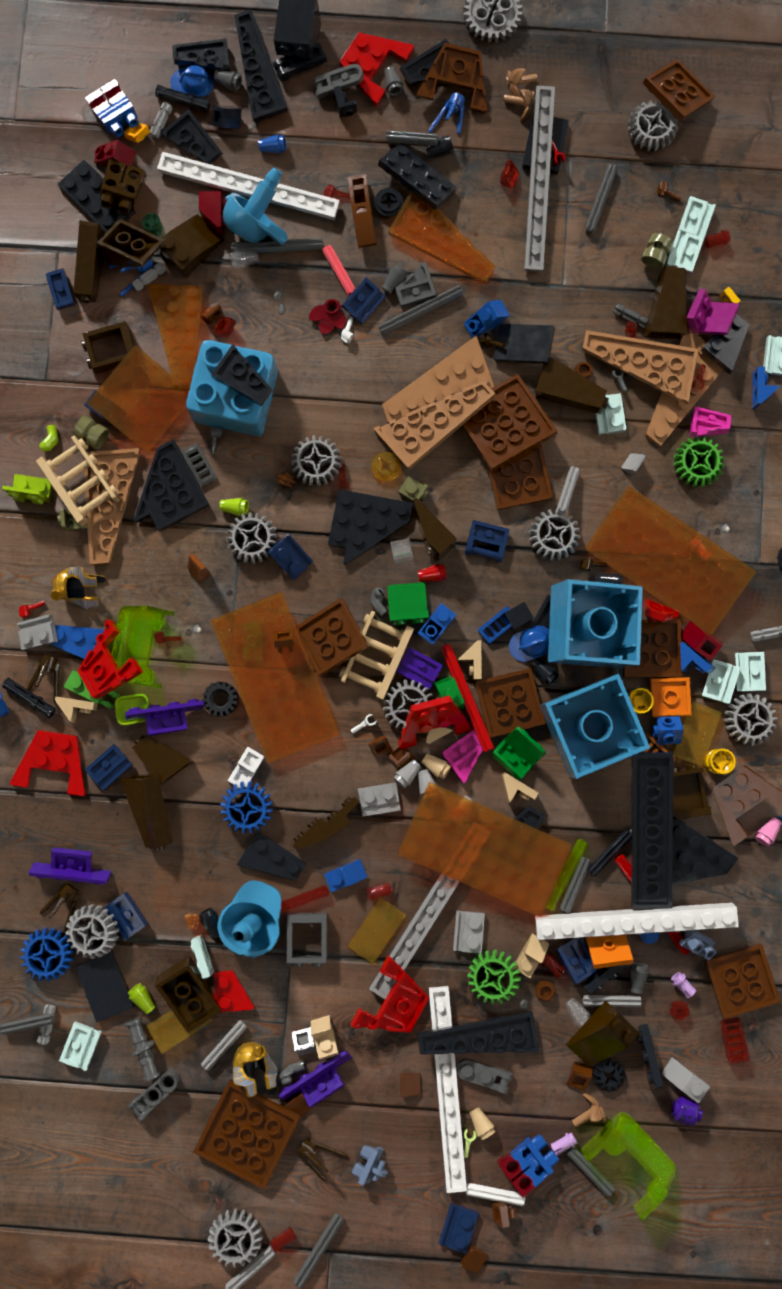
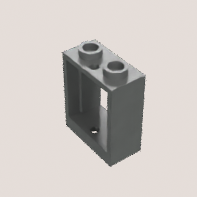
(315, 961)

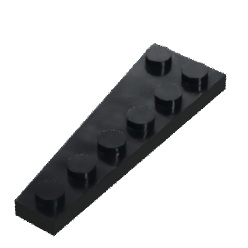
(261, 81)
(497, 1035)

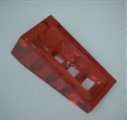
(744, 1056)

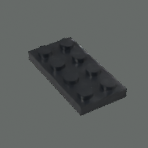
(417, 176)
(84, 189)

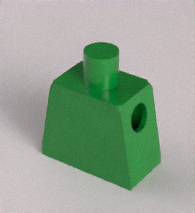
(449, 687)

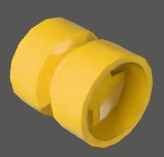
(641, 700)
(719, 761)

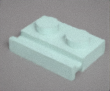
(696, 217)
(685, 251)
(773, 356)
(612, 418)
(752, 671)
(721, 682)
(203, 959)
(80, 1046)

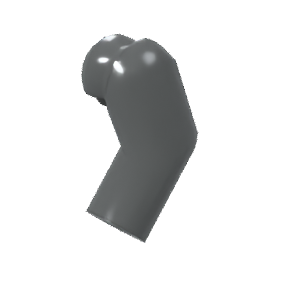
(376, 601)
(290, 1070)

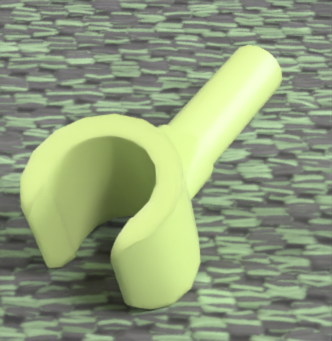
(468, 1142)

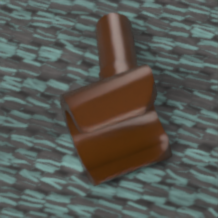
(662, 190)

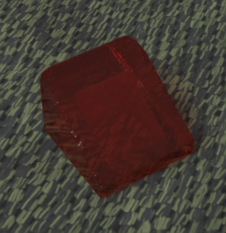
(509, 174)

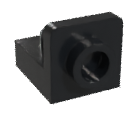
(343, 106)

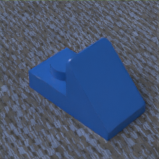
(760, 390)
(690, 657)
(345, 875)

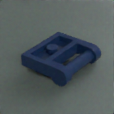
(489, 535)

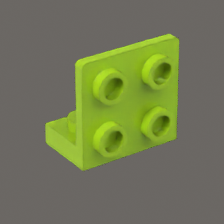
(29, 488)

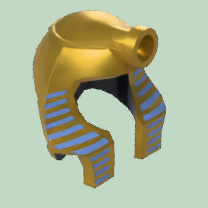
(70, 586)
(251, 1056)

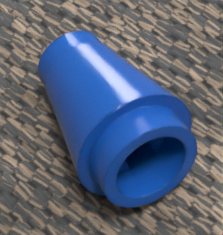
(273, 144)

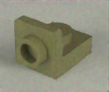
(413, 489)

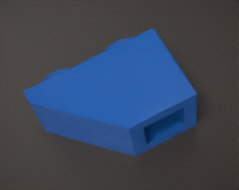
(487, 318)
(437, 624)

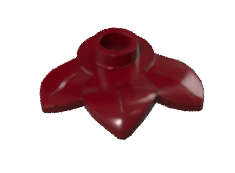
(326, 318)

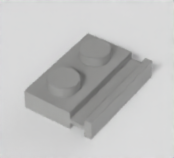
(37, 632)
(379, 799)
(468, 931)

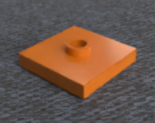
(671, 697)
(609, 951)

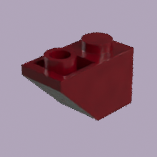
(116, 151)
(211, 209)
(701, 640)

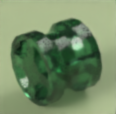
(149, 221)

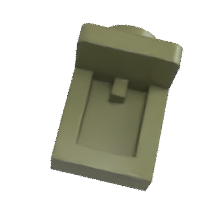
(68, 522)

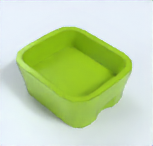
(127, 702)

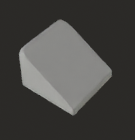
(633, 463)
(303, 1041)

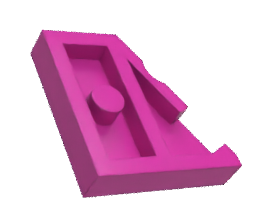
(708, 422)
(463, 755)

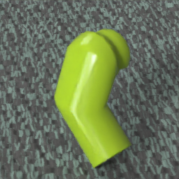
(51, 440)

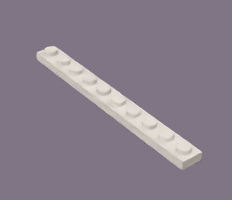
(246, 184)
(448, 1096)

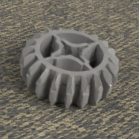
(660, 134)
(314, 445)
(557, 541)
(247, 545)
(401, 690)
(747, 726)
(84, 937)
(243, 1253)

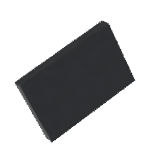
(558, 136)
(524, 343)
(104, 986)

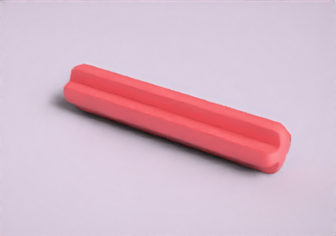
(338, 269)

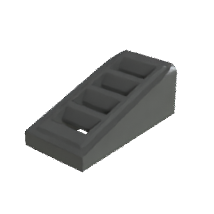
(191, 451)

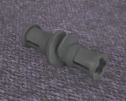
(142, 1049)

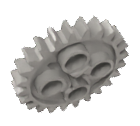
(508, 18)

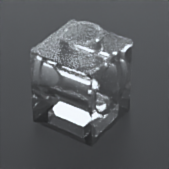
(401, 551)

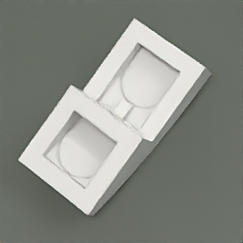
(246, 767)

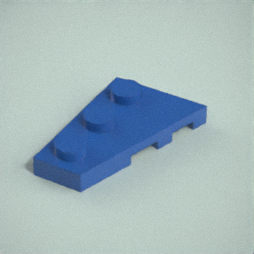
(76, 639)

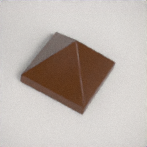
(379, 745)

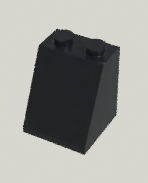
(297, 28)

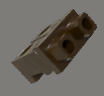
(121, 187)

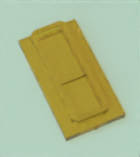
(697, 734)
(376, 930)
(169, 1032)

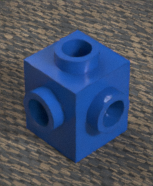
(668, 730)

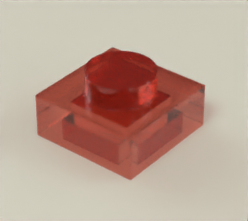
(224, 327)

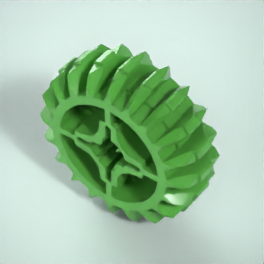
(704, 466)
(489, 968)

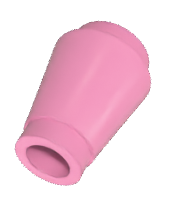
(768, 833)

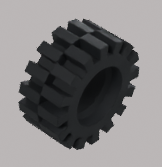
(209, 698)

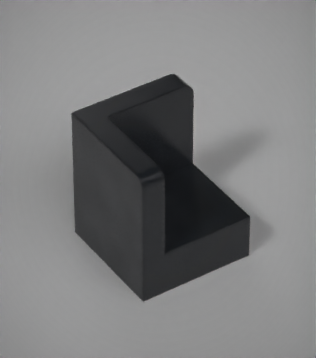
(226, 117)
(519, 616)

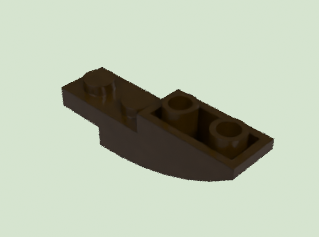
(321, 830)

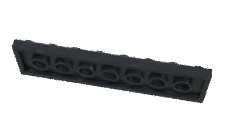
(652, 830)

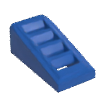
(483, 632)

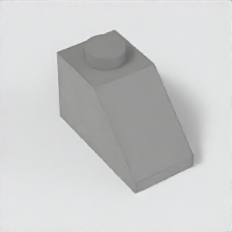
(685, 1079)

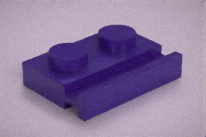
(419, 668)

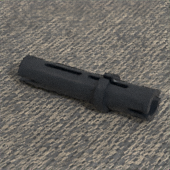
(189, 100)
(35, 702)

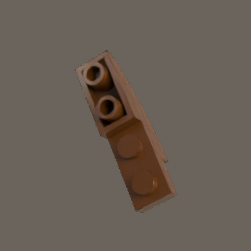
(362, 211)

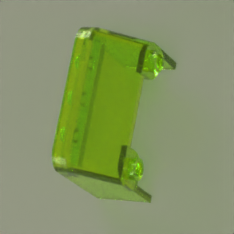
(136, 638)
(625, 1133)

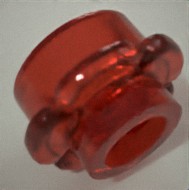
(684, 1010)

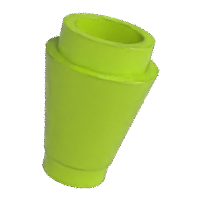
(235, 506)
(141, 997)

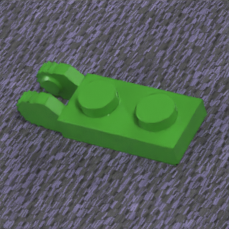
(77, 685)

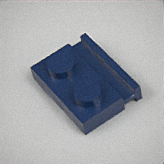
(363, 300)
(290, 556)
(108, 767)
(127, 914)
(576, 959)
(458, 1228)

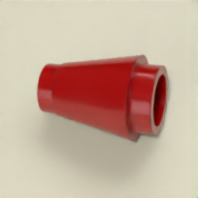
(433, 573)

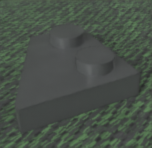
(416, 287)

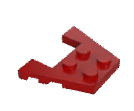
(370, 54)
(99, 668)
(432, 715)
(54, 753)
(401, 1005)

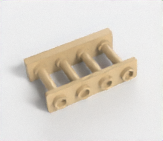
(70, 497)
(395, 653)

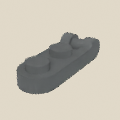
(344, 77)
(484, 1075)

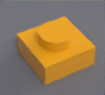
(137, 133)

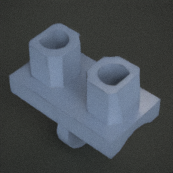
(698, 944)
(365, 1173)

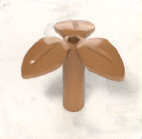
(518, 78)
(526, 100)
(595, 1113)

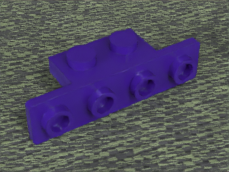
(165, 718)
(70, 865)
(319, 1083)

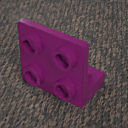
(709, 316)

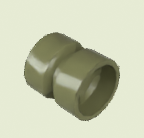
(657, 251)
(92, 433)

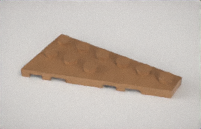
(654, 363)
(448, 377)
(671, 411)
(430, 425)
(106, 518)

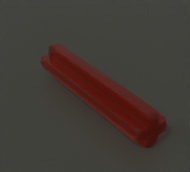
(304, 898)

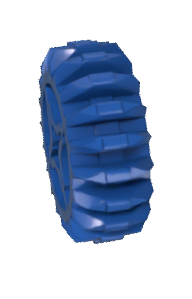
(229, 805)
(47, 963)

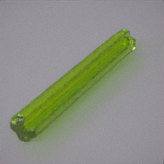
(566, 873)

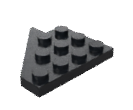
(170, 489)
(365, 521)
(697, 855)

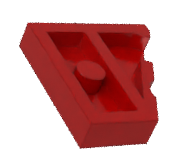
(656, 611)
(230, 992)

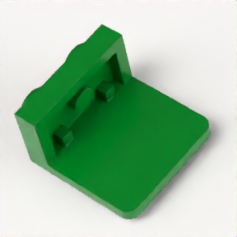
(407, 603)
(518, 753)

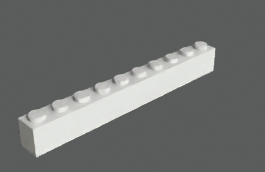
(636, 921)

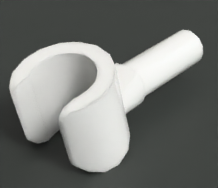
(346, 335)
(363, 724)

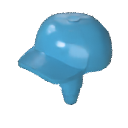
(247, 217)
(251, 920)

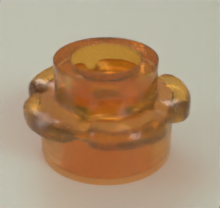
(192, 920)

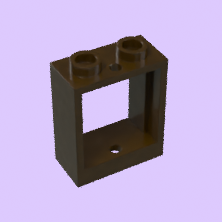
(112, 363)

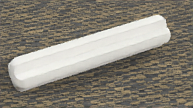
(495, 1194)

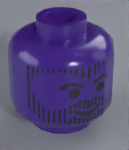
(686, 1111)

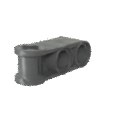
(144, 1102)

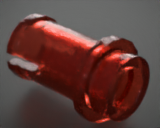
(718, 238)
(379, 891)
(550, 963)
(282, 1239)

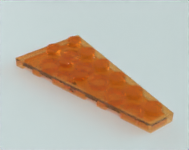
(439, 238)
(179, 320)

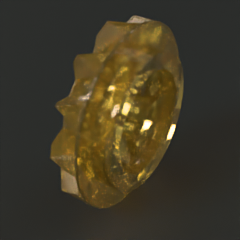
(384, 474)

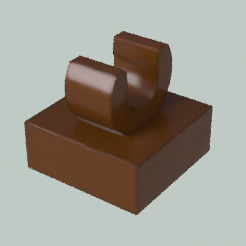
(284, 639)
(502, 1213)

